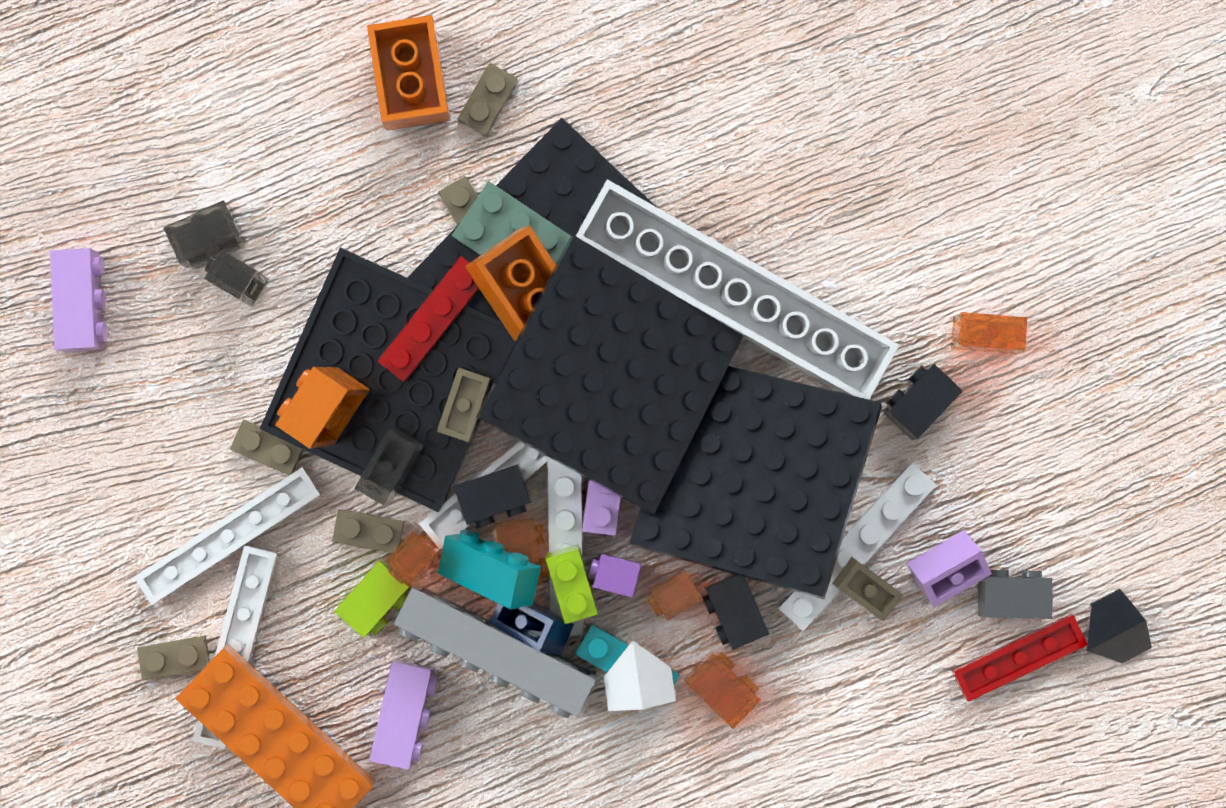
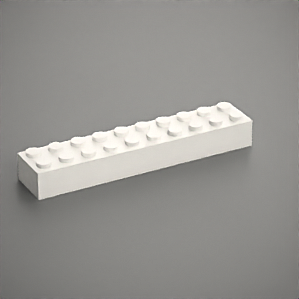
(738, 293)

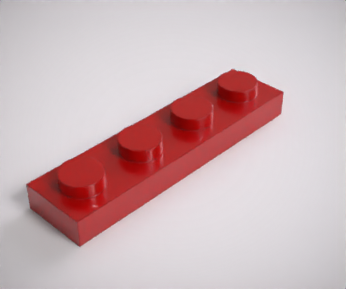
(430, 322)
(1019, 657)

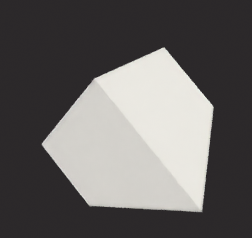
(638, 681)

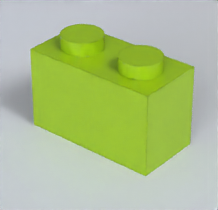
(571, 584)
(372, 600)

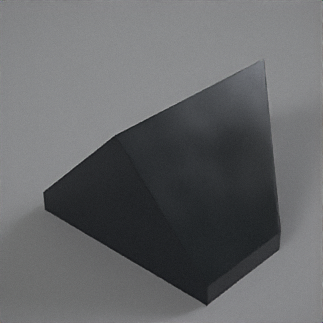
(1117, 628)

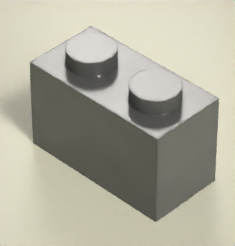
(1015, 596)

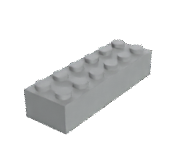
(484, 646)

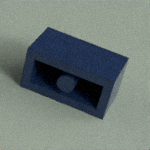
(534, 627)

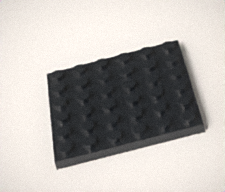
(350, 329)
(610, 375)
(766, 482)

